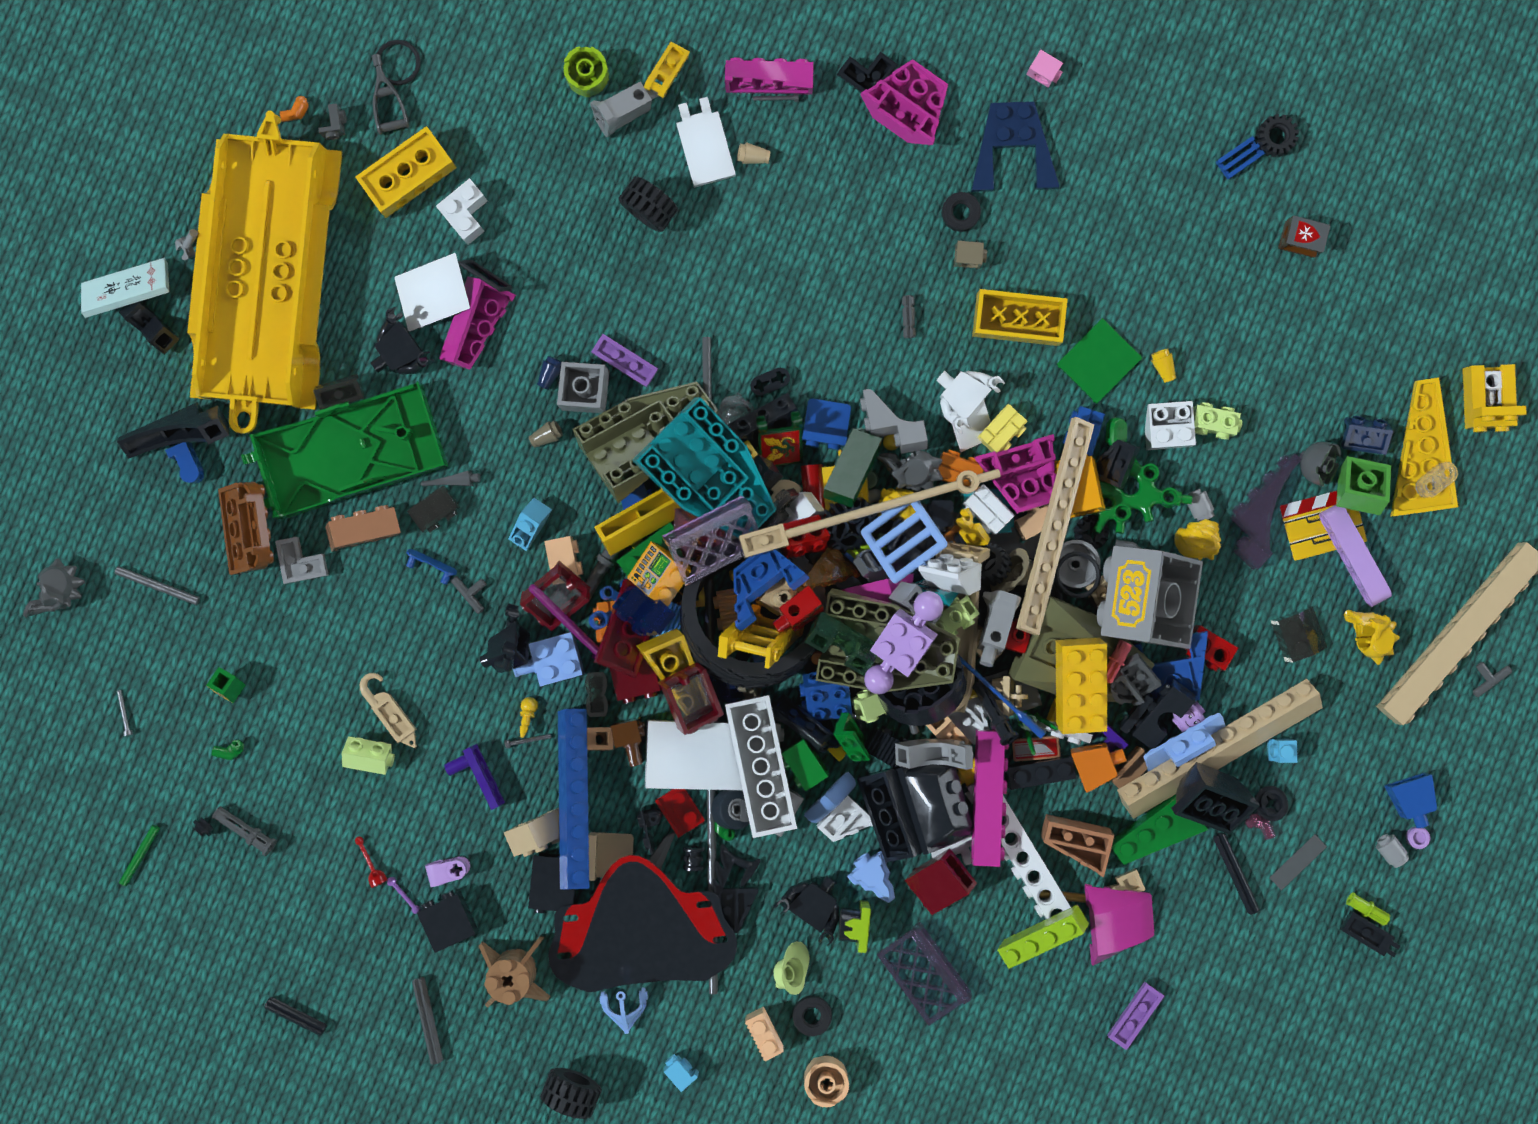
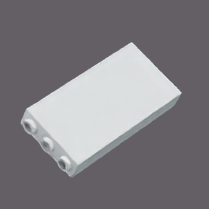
(694, 759)

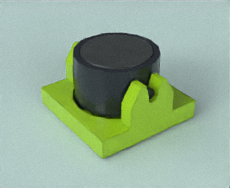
(855, 925)

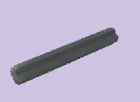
(427, 1020)

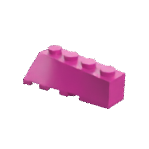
(769, 76)
(474, 325)

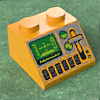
(657, 574)

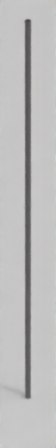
(709, 633)

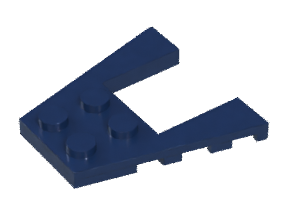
(1012, 127)

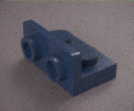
(1367, 435)

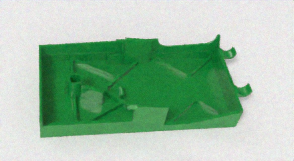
(347, 451)

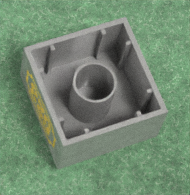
(1150, 597)

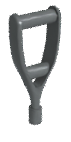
(385, 91)

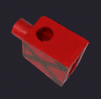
(804, 603)

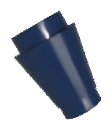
(549, 372)

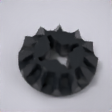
(1084, 524)
(1279, 806)

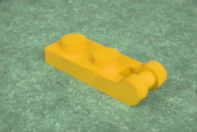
(667, 69)

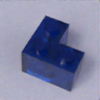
(645, 615)

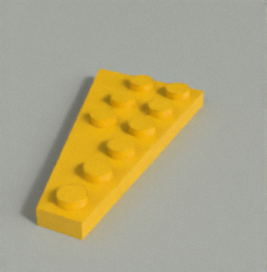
(1423, 449)

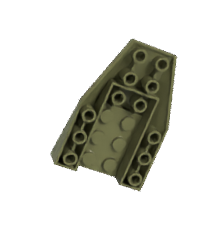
(626, 429)
(870, 619)
(1060, 622)

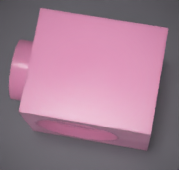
(1045, 69)

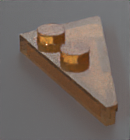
(829, 569)

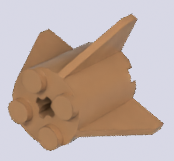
(511, 975)

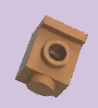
(606, 739)

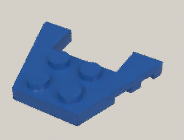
(757, 576)
(1185, 670)

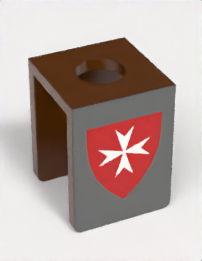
(1304, 236)

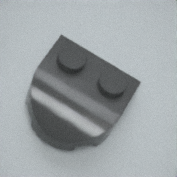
(1133, 681)

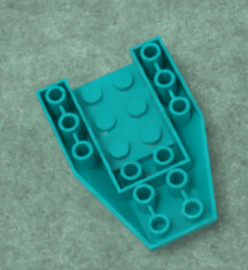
(705, 465)

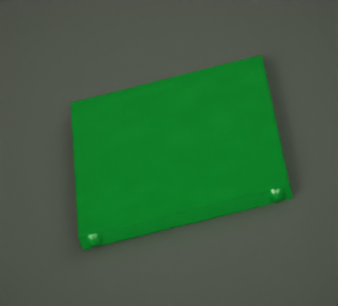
(1099, 361)

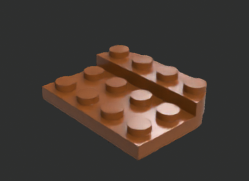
(245, 527)

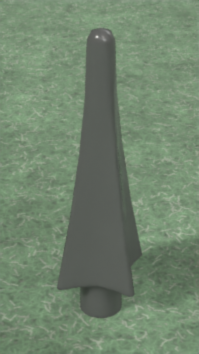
(460, 479)

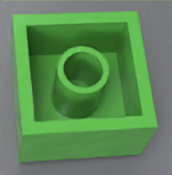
(1363, 485)

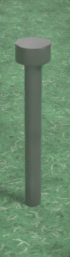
(795, 97)
(127, 731)
(508, 743)

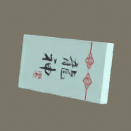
(124, 287)

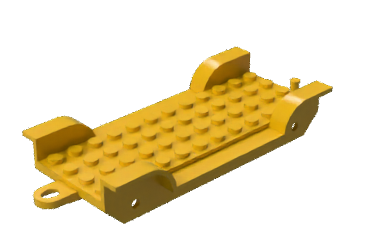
(261, 271)

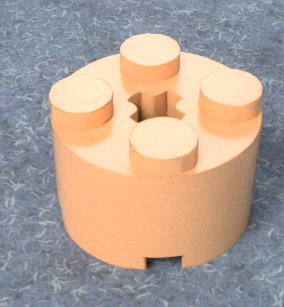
(835, 1090)

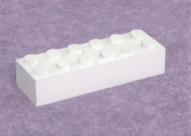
(760, 766)

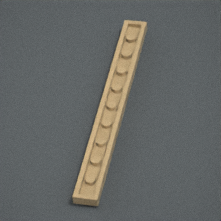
(1055, 526)

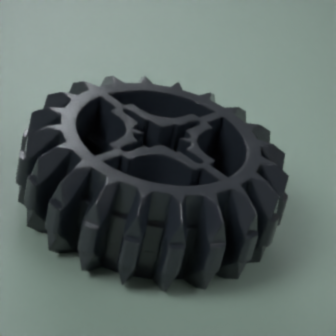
(841, 535)

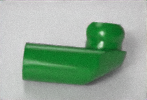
(229, 752)
(726, 834)

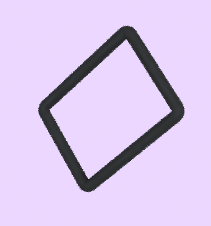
(463, 263)

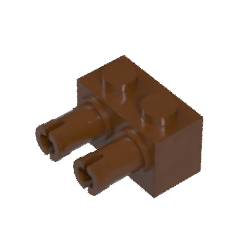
(630, 735)

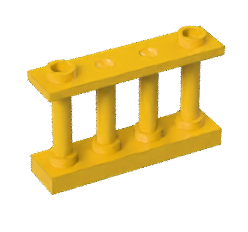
(734, 639)

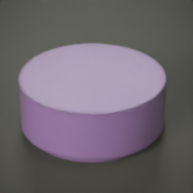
(1417, 837)

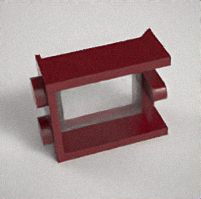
(563, 589)
(691, 698)

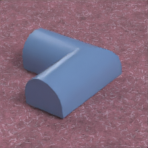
(831, 798)

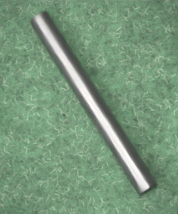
(157, 585)

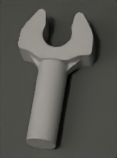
(186, 244)

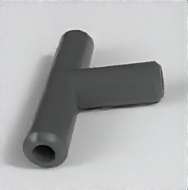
(469, 593)
(1491, 680)

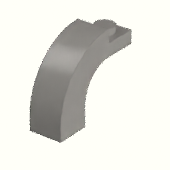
(934, 751)

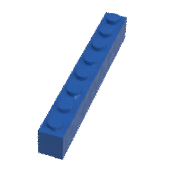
(573, 799)

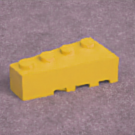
(667, 653)

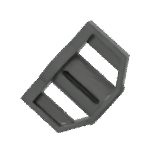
(869, 566)

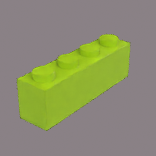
(1043, 936)

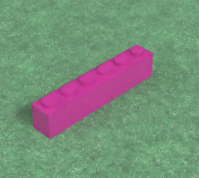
(988, 799)

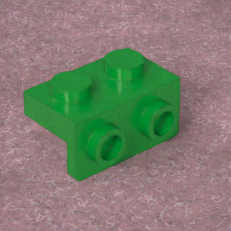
(851, 738)

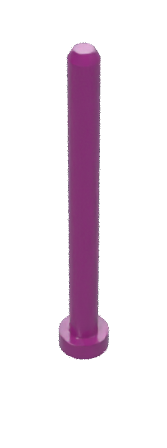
(564, 619)

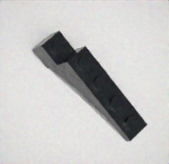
(182, 426)

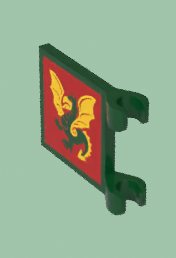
(781, 445)

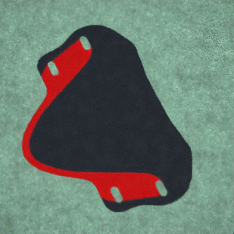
(640, 932)

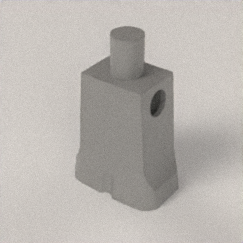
(622, 108)
(997, 624)

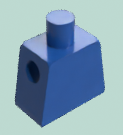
(1414, 798)

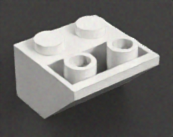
(1170, 425)
(953, 574)

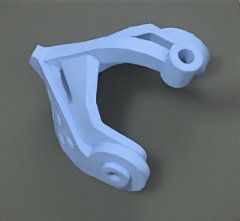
(624, 1021)

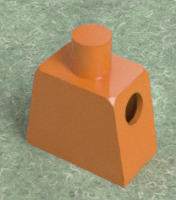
(1096, 764)

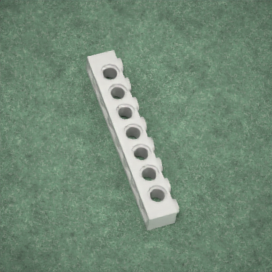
(1033, 862)

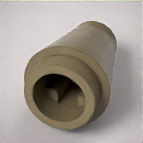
(546, 434)

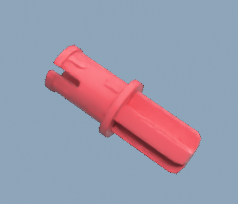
(1117, 659)

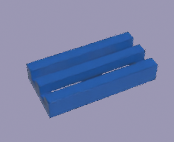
(1254, 147)

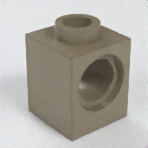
(969, 254)

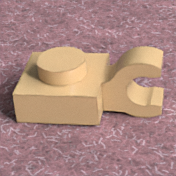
(1128, 881)

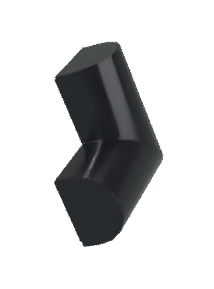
(864, 78)

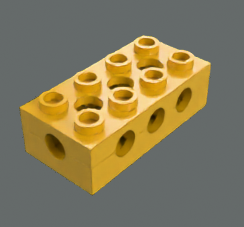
(391, 168)

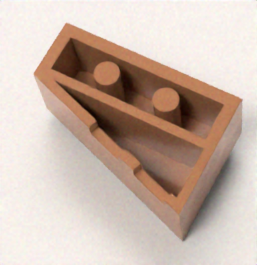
(1079, 840)

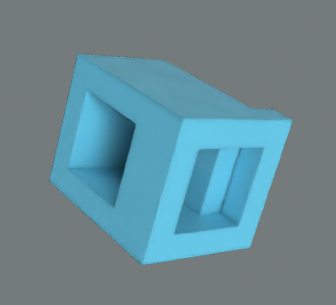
(1282, 750)
(680, 1071)

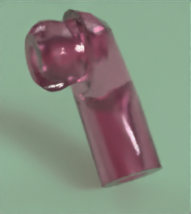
(1257, 821)

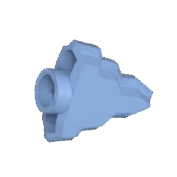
(873, 875)

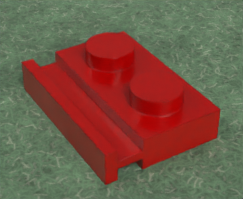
(680, 811)

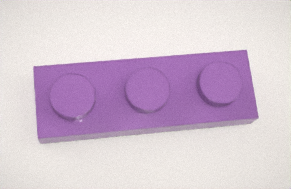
(624, 360)
(1135, 1015)

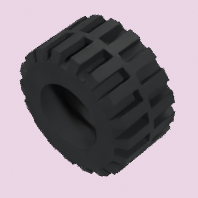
(648, 204)
(570, 1093)

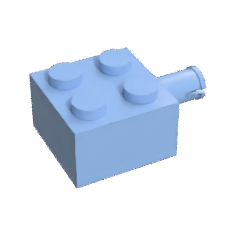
(553, 660)

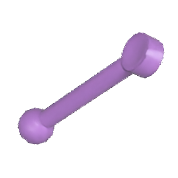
(392, 882)

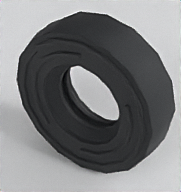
(961, 198)
(812, 1002)

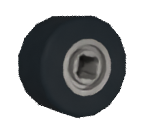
(726, 809)

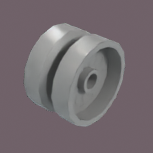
(1083, 572)

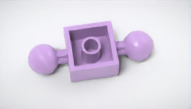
(903, 642)

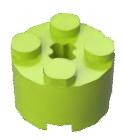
(588, 59)

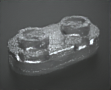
(1437, 479)

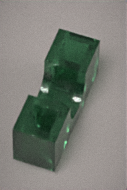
(829, 631)

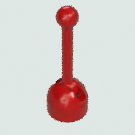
(375, 877)

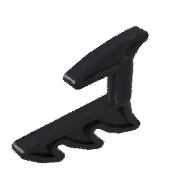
(727, 861)

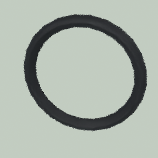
(413, 49)
(1097, 569)

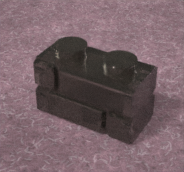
(339, 391)

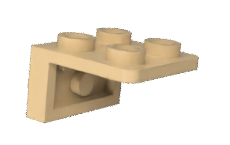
(607, 849)

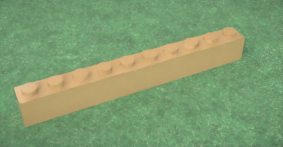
(1460, 634)
(1230, 743)

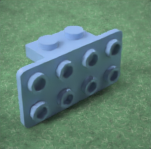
(1187, 744)

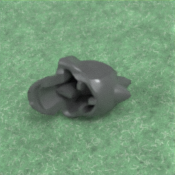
(915, 472)
(57, 589)

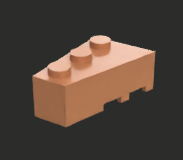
(362, 527)

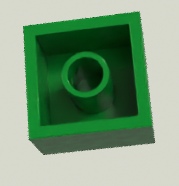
(804, 763)

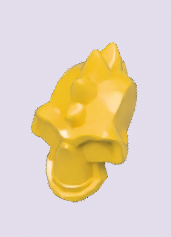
(1373, 634)

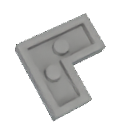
(294, 566)

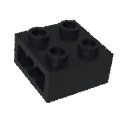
(447, 920)

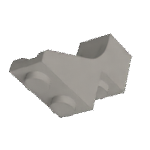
(883, 422)

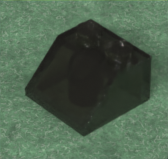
(1299, 635)

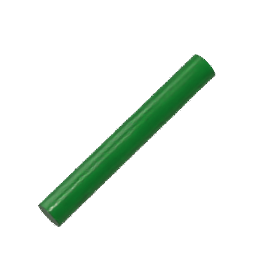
(139, 855)

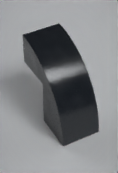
(150, 325)

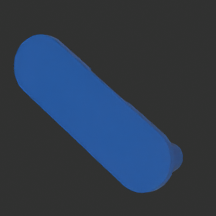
(416, 555)

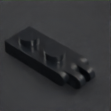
(1369, 934)

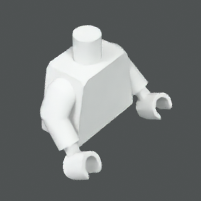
(965, 394)

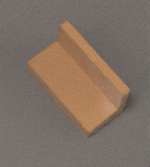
(1131, 769)

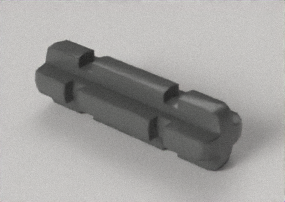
(908, 316)

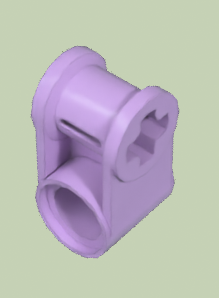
(443, 871)

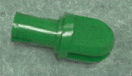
(1115, 429)

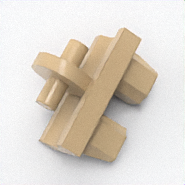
(1006, 685)

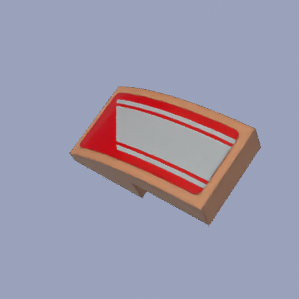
(1045, 748)

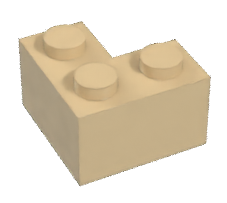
(534, 834)

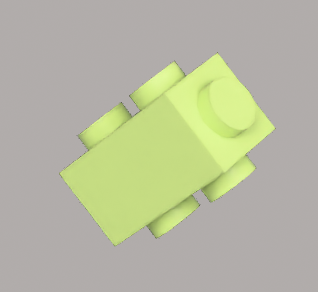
(1222, 421)
(958, 614)
(867, 706)
(367, 755)

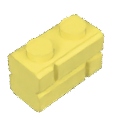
(1003, 429)

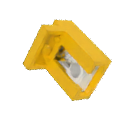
(1501, 394)

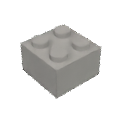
(583, 387)

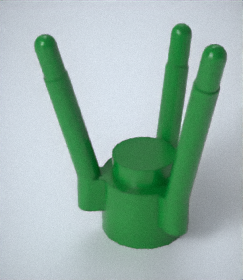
(1036, 717)

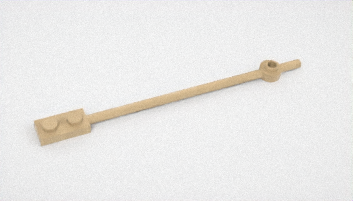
(776, 537)

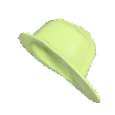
(792, 970)

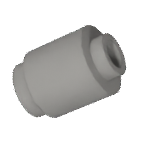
(1201, 505)
(1392, 850)

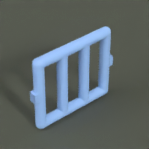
(886, 561)

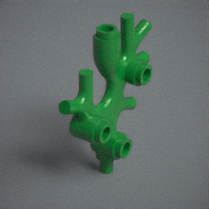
(1143, 499)

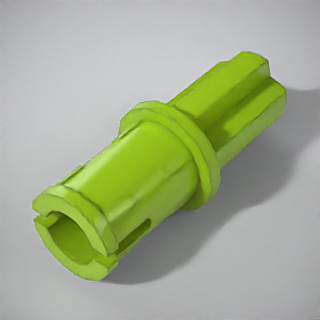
(1368, 909)

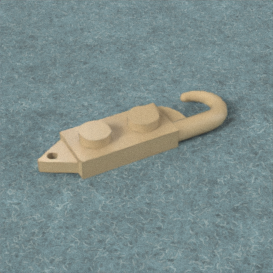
(389, 712)

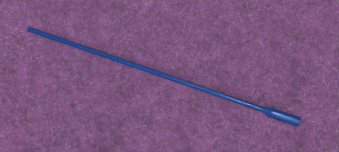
(1029, 722)

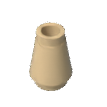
(752, 154)

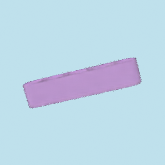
(1355, 555)

